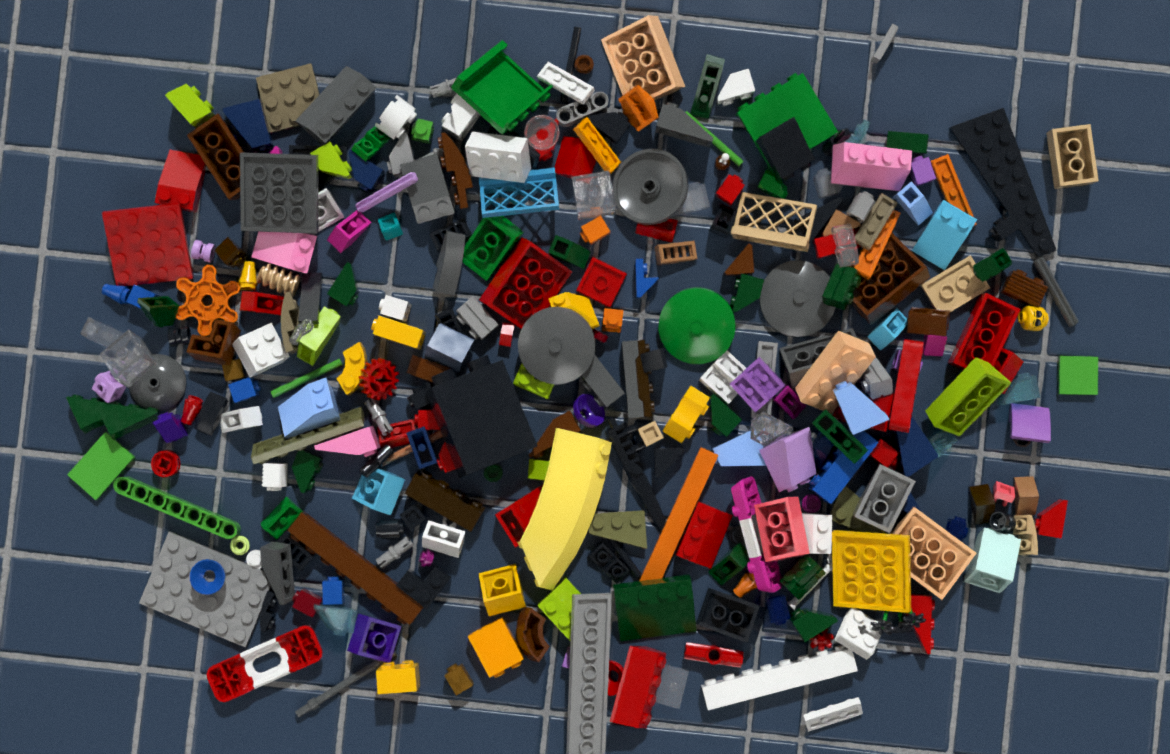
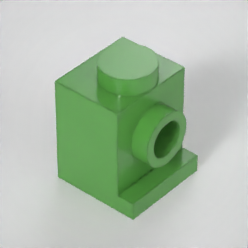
(423, 131)

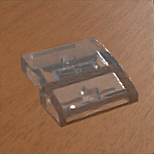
(671, 686)

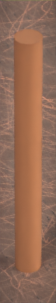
(406, 450)

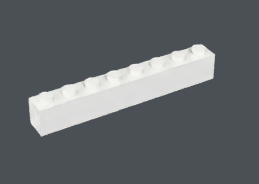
(778, 677)

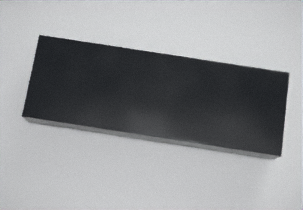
(310, 297)

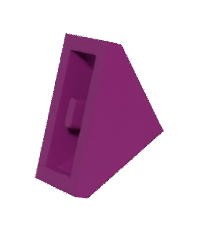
(789, 402)

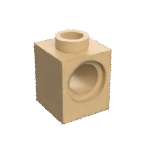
(650, 433)

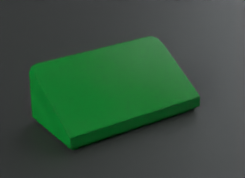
(281, 518)

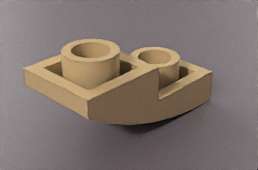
(1027, 533)

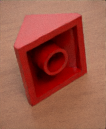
(574, 158)

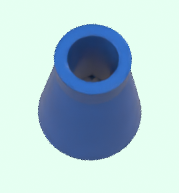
(117, 293)

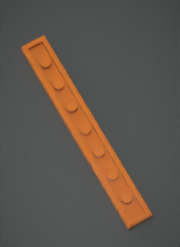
(679, 515)

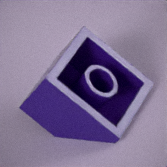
(374, 638)

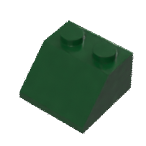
(811, 622)

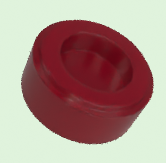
(600, 336)

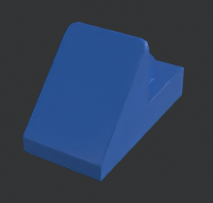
(642, 284)

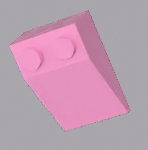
(285, 249)
(356, 443)

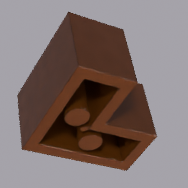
(218, 346)

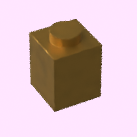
(458, 678)

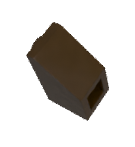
(231, 253)

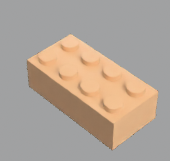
(840, 361)

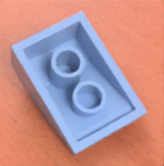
(309, 409)

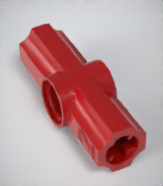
(726, 656)

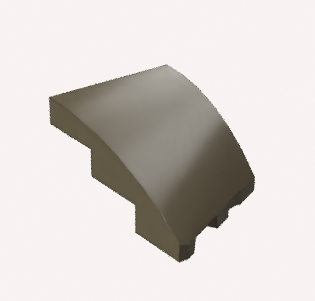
(289, 321)

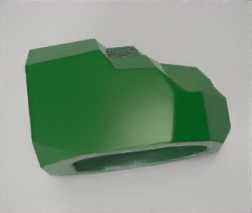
(771, 185)

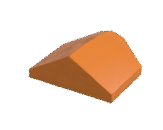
(639, 107)

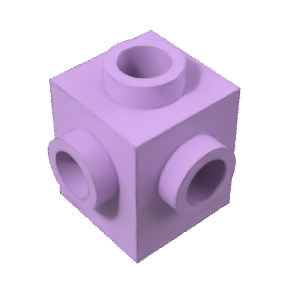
(108, 387)

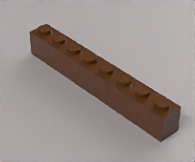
(355, 567)

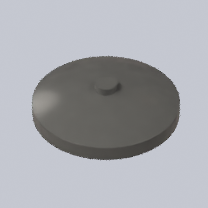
(650, 186)
(793, 299)
(556, 345)

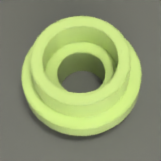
(233, 545)

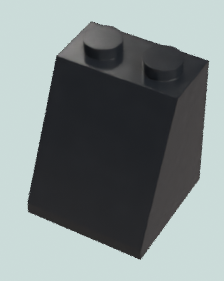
(785, 149)

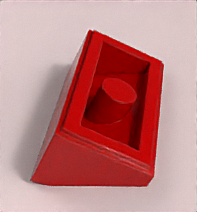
(663, 231)
(398, 436)

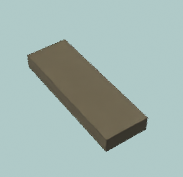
(875, 221)

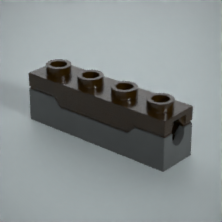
(636, 380)

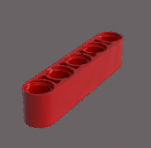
(906, 386)

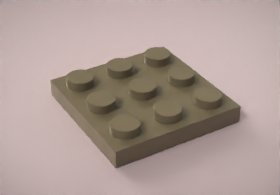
(287, 96)

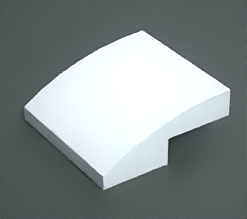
(720, 376)

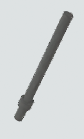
(314, 703)

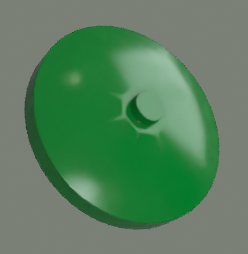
(697, 325)

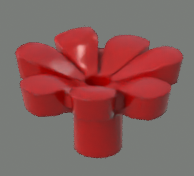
(821, 640)

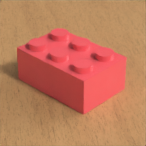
(781, 529)

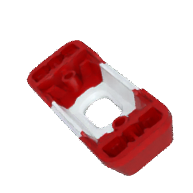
(237, 675)

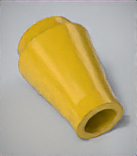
(248, 276)

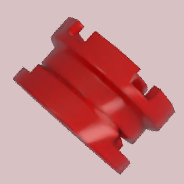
(165, 463)

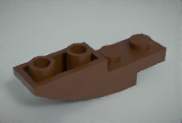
(455, 162)

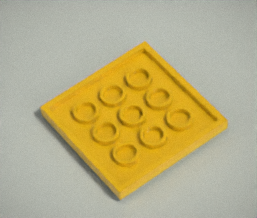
(871, 571)

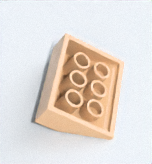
(643, 58)
(935, 554)

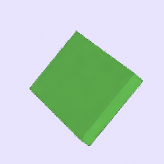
(101, 466)

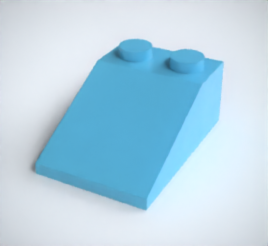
(944, 234)

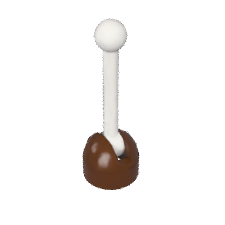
(721, 165)

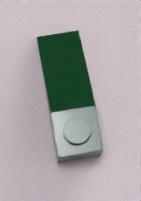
(707, 86)
(839, 436)

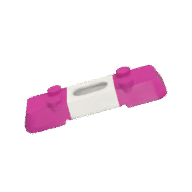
(765, 573)

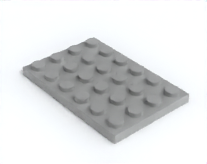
(228, 612)

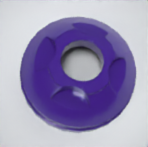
(593, 412)

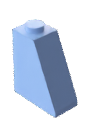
(857, 408)
(739, 452)

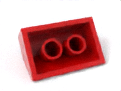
(703, 535)

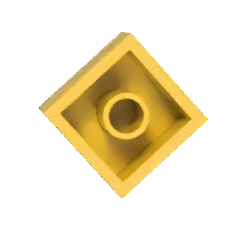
(398, 677)

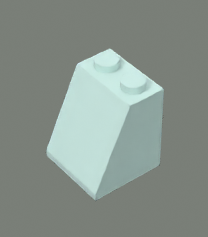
(994, 562)

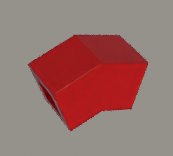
(506, 334)

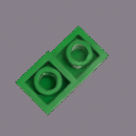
(370, 143)

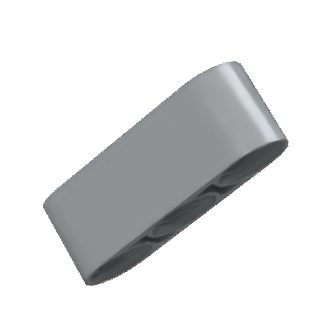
(575, 116)

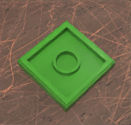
(1078, 375)

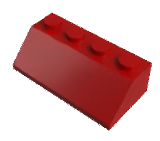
(984, 331)
(638, 687)

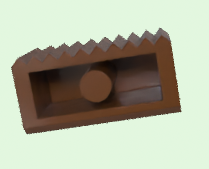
(1024, 289)

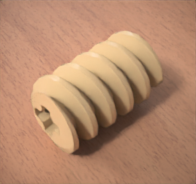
(278, 279)

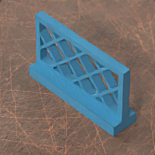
(535, 180)

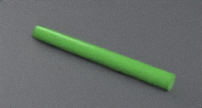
(720, 145)
(306, 378)

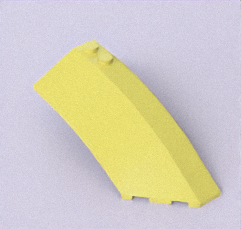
(565, 505)

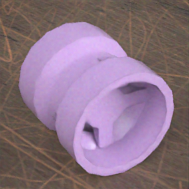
(203, 251)

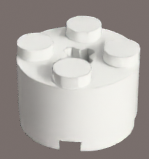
(396, 117)

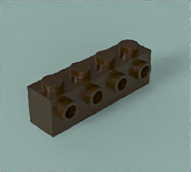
(445, 500)

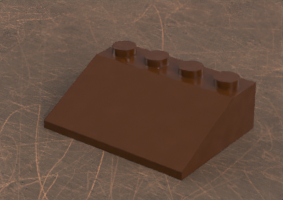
(893, 280)

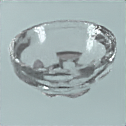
(542, 122)

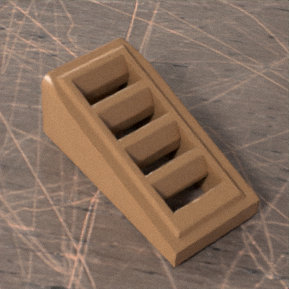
(660, 254)

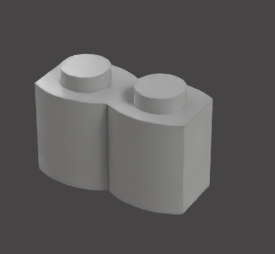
(860, 206)

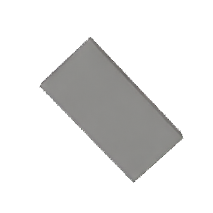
(885, 43)

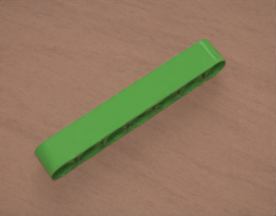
(168, 504)

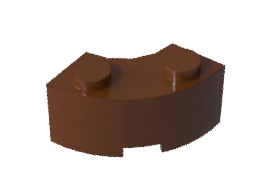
(531, 634)

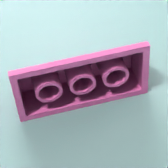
(870, 166)

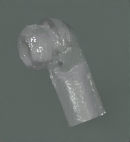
(301, 330)

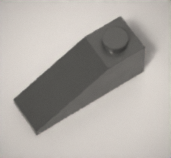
(277, 565)

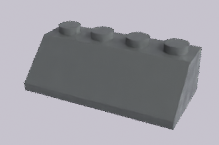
(336, 105)
(801, 356)

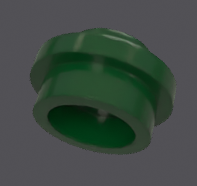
(493, 473)

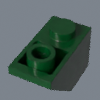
(569, 252)
(747, 292)
(305, 468)

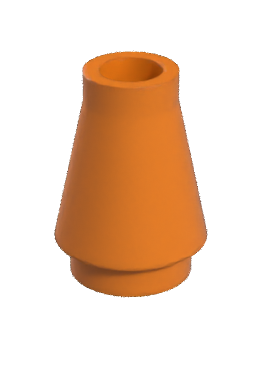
(745, 585)

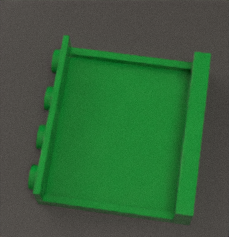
(500, 89)
(787, 101)

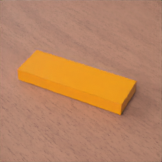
(597, 145)

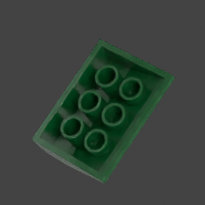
(655, 607)

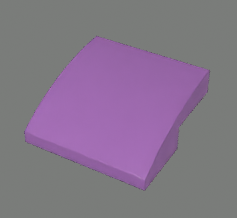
(757, 384)
(1030, 423)

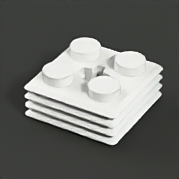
(857, 634)

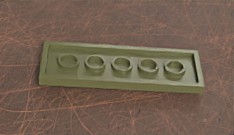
(280, 447)

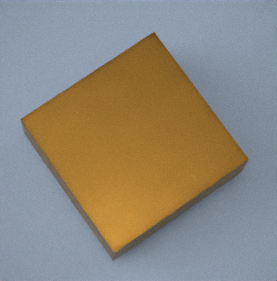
(234, 371)

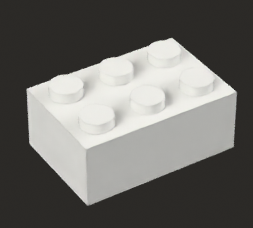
(498, 157)

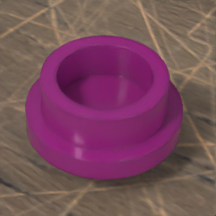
(811, 503)
(426, 558)

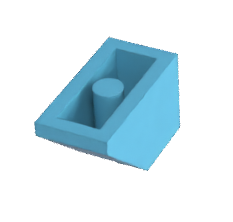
(888, 329)

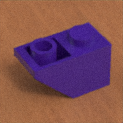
(170, 427)

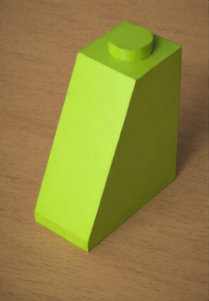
(314, 342)

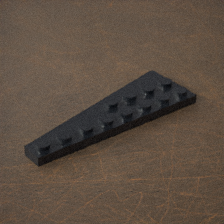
(998, 159)

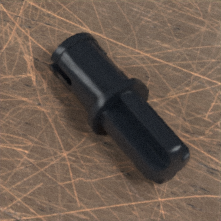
(842, 136)
(376, 461)

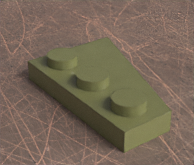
(843, 511)
(621, 526)

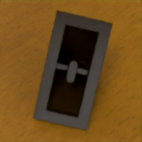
(982, 503)

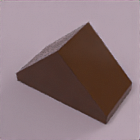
(742, 264)

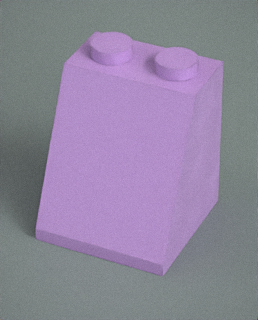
(790, 460)

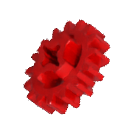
(378, 388)

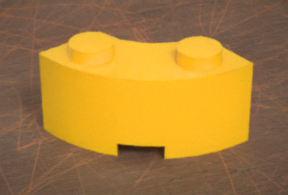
(354, 361)
(687, 412)

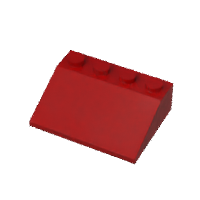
(525, 283)

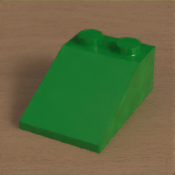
(490, 245)

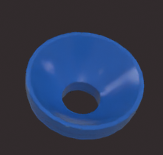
(198, 580)

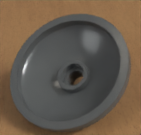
(169, 388)

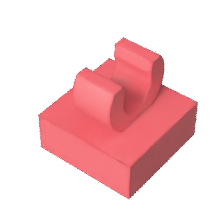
(1003, 492)

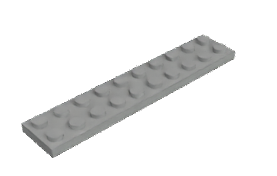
(588, 673)

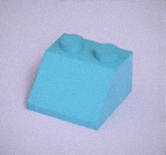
(379, 490)

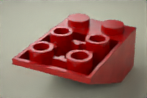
(518, 514)

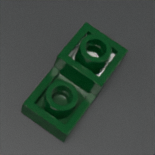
(908, 141)

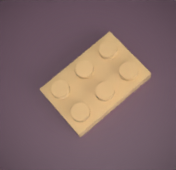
(954, 286)

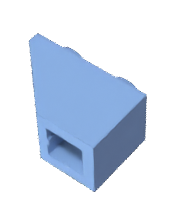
(913, 203)

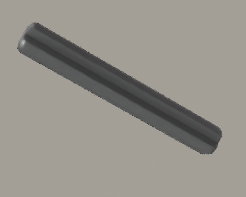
(1056, 291)

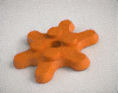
(194, 300)

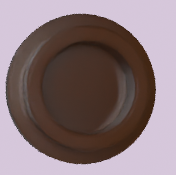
(584, 64)

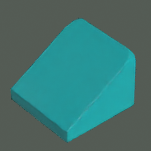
(390, 226)

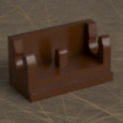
(928, 321)

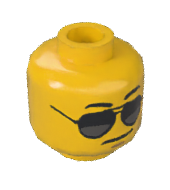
(1033, 318)

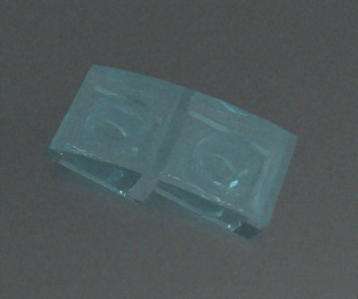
(860, 131)

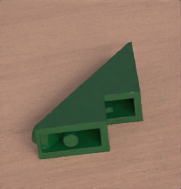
(116, 417)

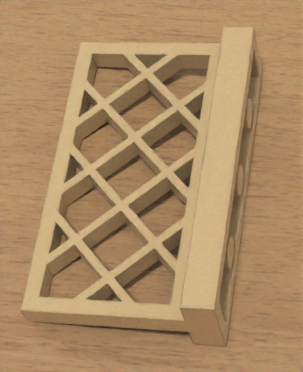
(774, 237)

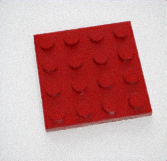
(147, 244)

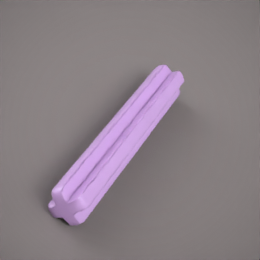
(386, 192)

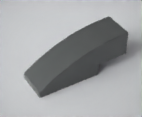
(449, 263)

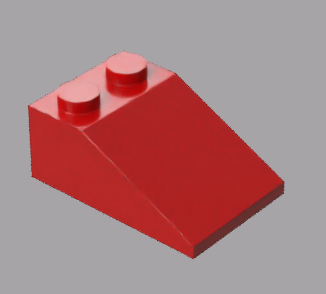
(181, 180)

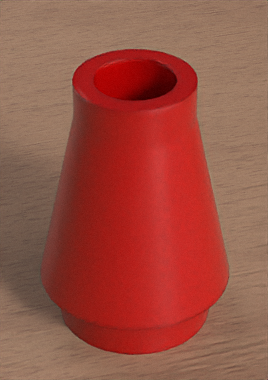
(191, 409)

